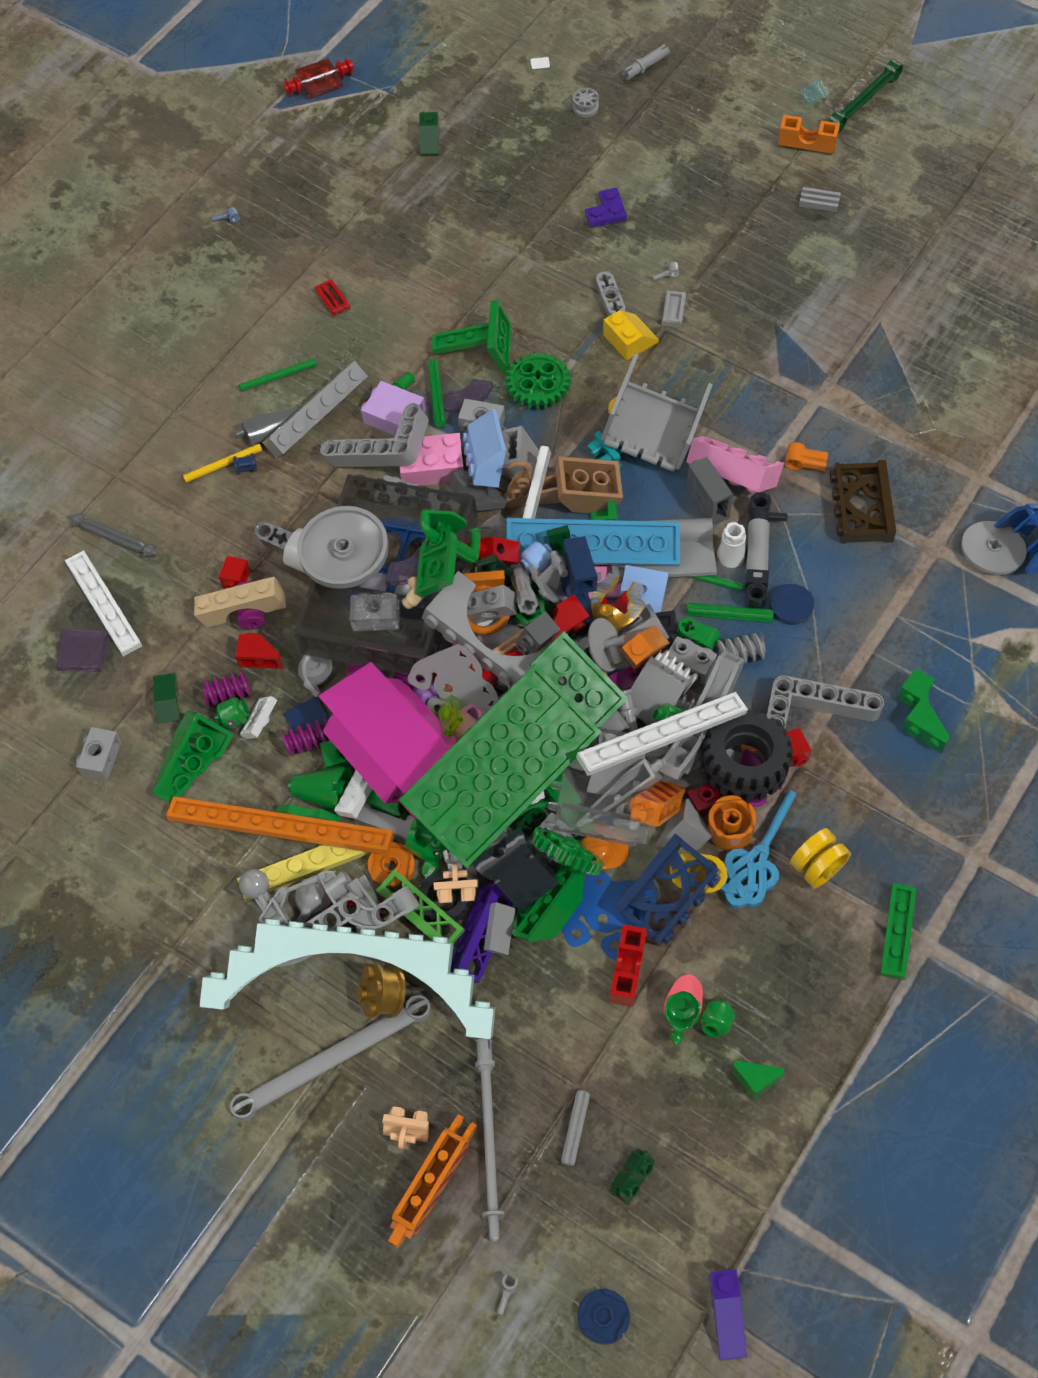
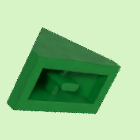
(756, 1077)

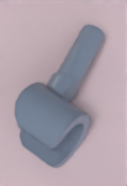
(231, 214)

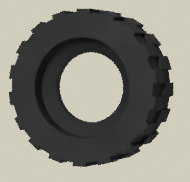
(456, 912)

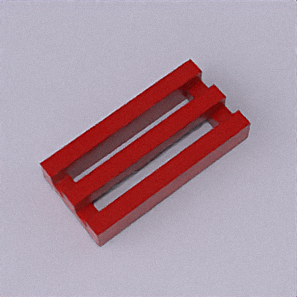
(338, 308)

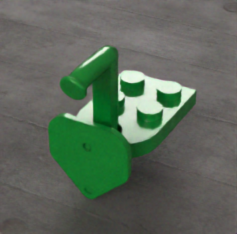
(440, 550)

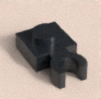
(669, 622)

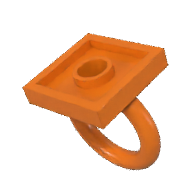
(484, 581)

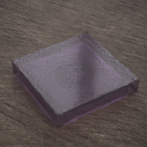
(82, 650)

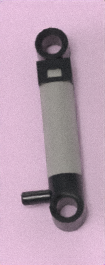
(758, 549)

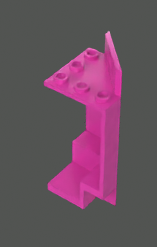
(384, 731)

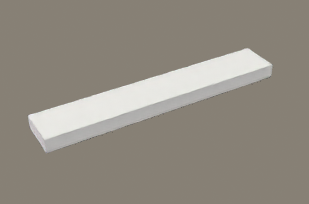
(536, 488)
(103, 603)

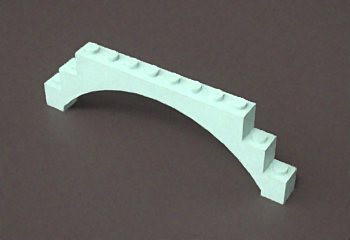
(422, 958)

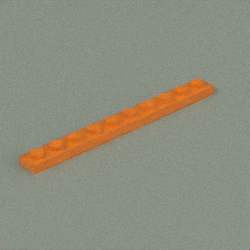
(280, 825)

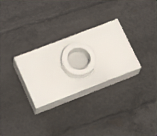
(258, 717)

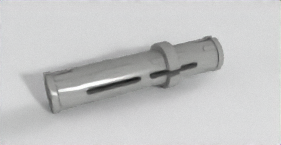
(641, 64)

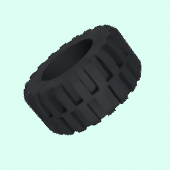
(743, 780)

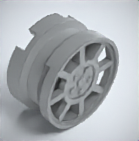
(585, 104)

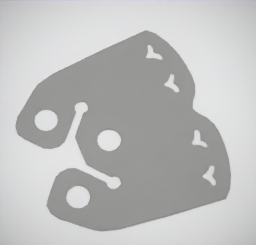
(455, 671)

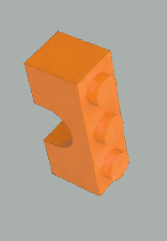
(795, 135)

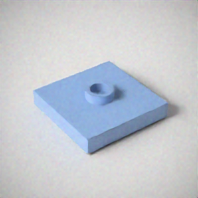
(653, 584)

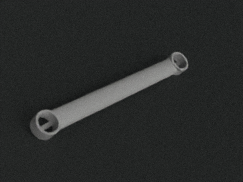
(329, 1058)

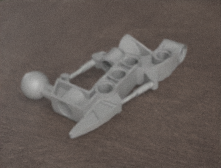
(340, 890)

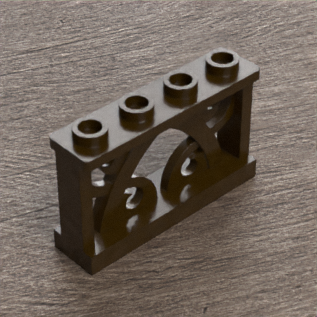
(879, 480)

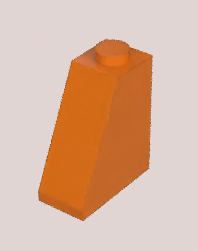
(643, 646)

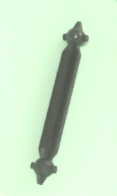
(113, 535)

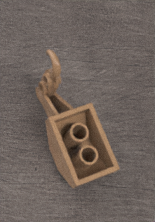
(578, 484)

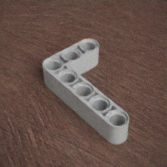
(396, 451)
(816, 702)

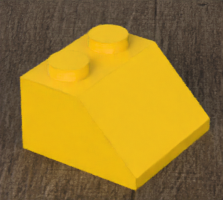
(628, 334)

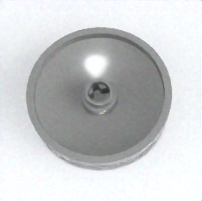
(343, 547)

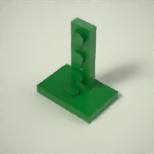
(493, 334)

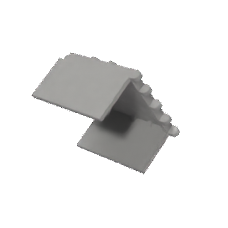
(652, 423)

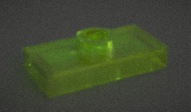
(450, 715)

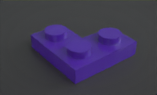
(609, 212)

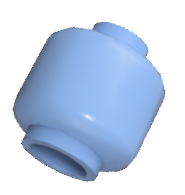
(537, 555)

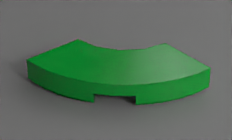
(307, 812)

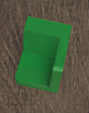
(610, 514)

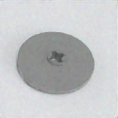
(1009, 550)

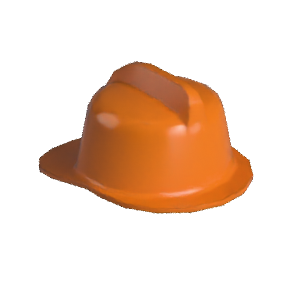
(611, 853)

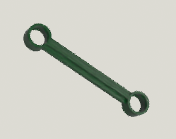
(891, 72)

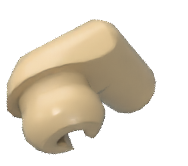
(411, 599)

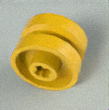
(820, 858)

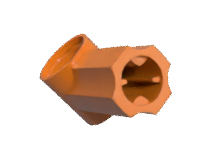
(799, 457)

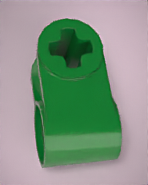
(699, 633)

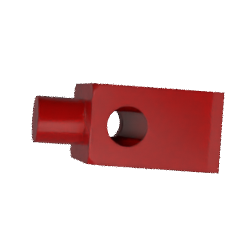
(491, 546)

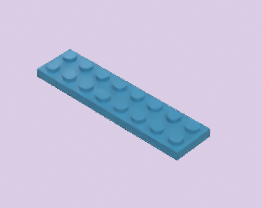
(608, 540)

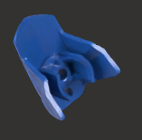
(1024, 520)

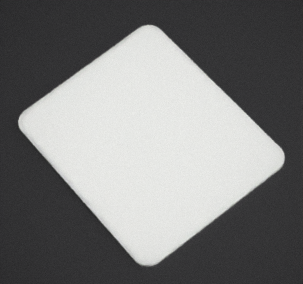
(537, 63)

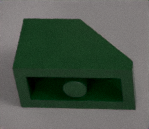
(429, 133)

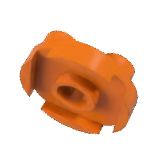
(401, 857)

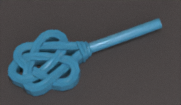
(746, 859)

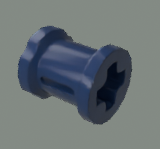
(245, 463)

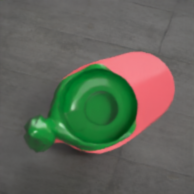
(683, 1006)

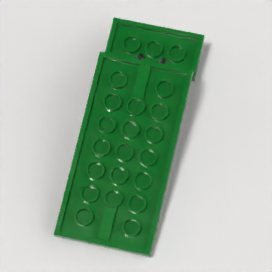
(514, 750)

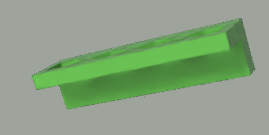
(418, 920)

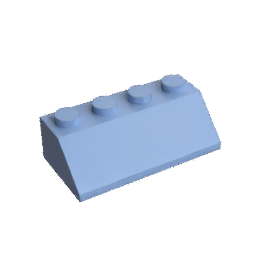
(485, 449)

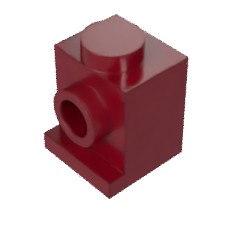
(699, 801)

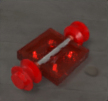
(318, 77)

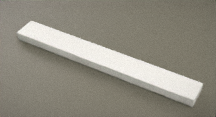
(661, 733)

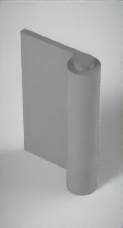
(696, 550)

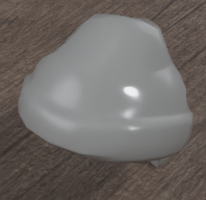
(314, 672)
(311, 900)

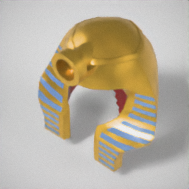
(617, 612)

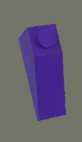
(728, 1314)

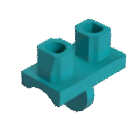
(597, 446)

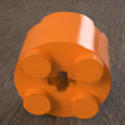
(734, 834)

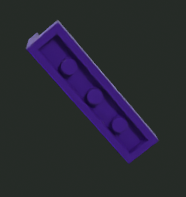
(475, 925)

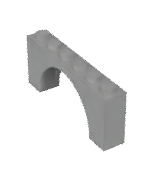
(449, 616)

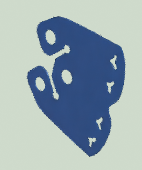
(601, 900)

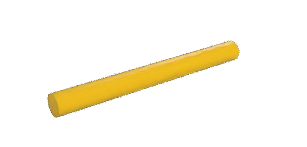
(220, 463)

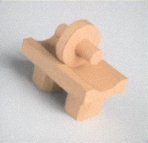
(467, 887)
(406, 1129)

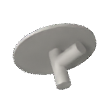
(605, 644)

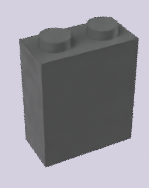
(709, 490)

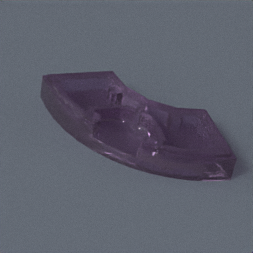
(477, 390)
(402, 571)

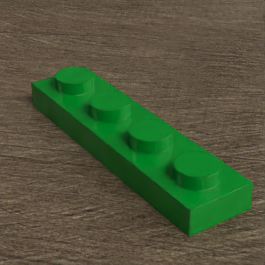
(898, 931)

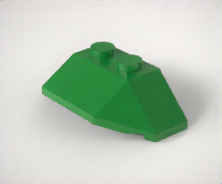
(551, 911)

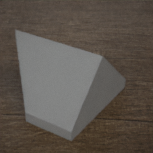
(686, 825)

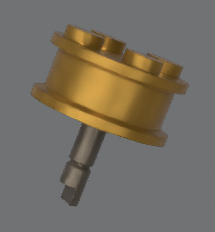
(383, 990)

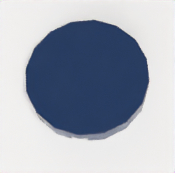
(792, 604)
(603, 1316)

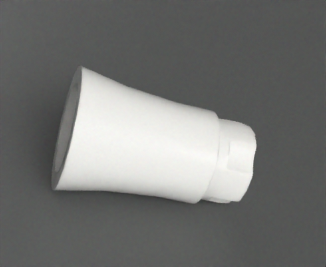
(732, 546)

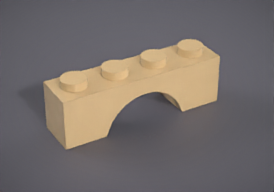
(262, 595)

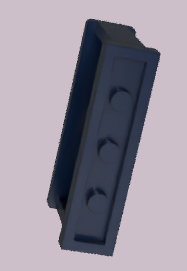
(668, 856)

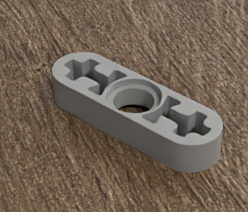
(611, 289)

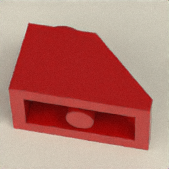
(256, 652)

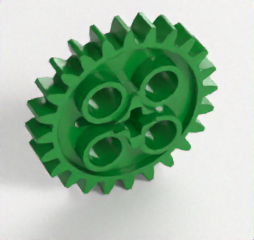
(538, 380)
(567, 851)

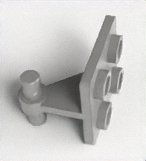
(549, 579)

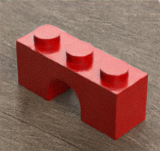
(628, 965)

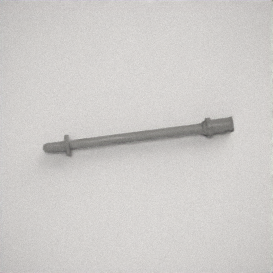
(485, 1066)

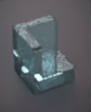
(814, 91)

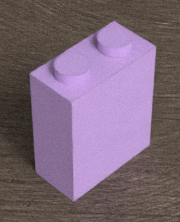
(386, 406)

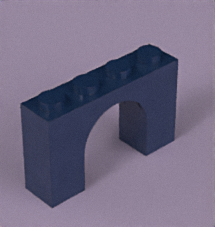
(581, 576)

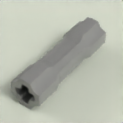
(522, 584)

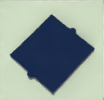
(306, 712)

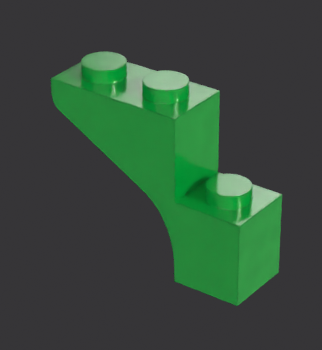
(922, 720)

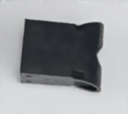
(517, 869)

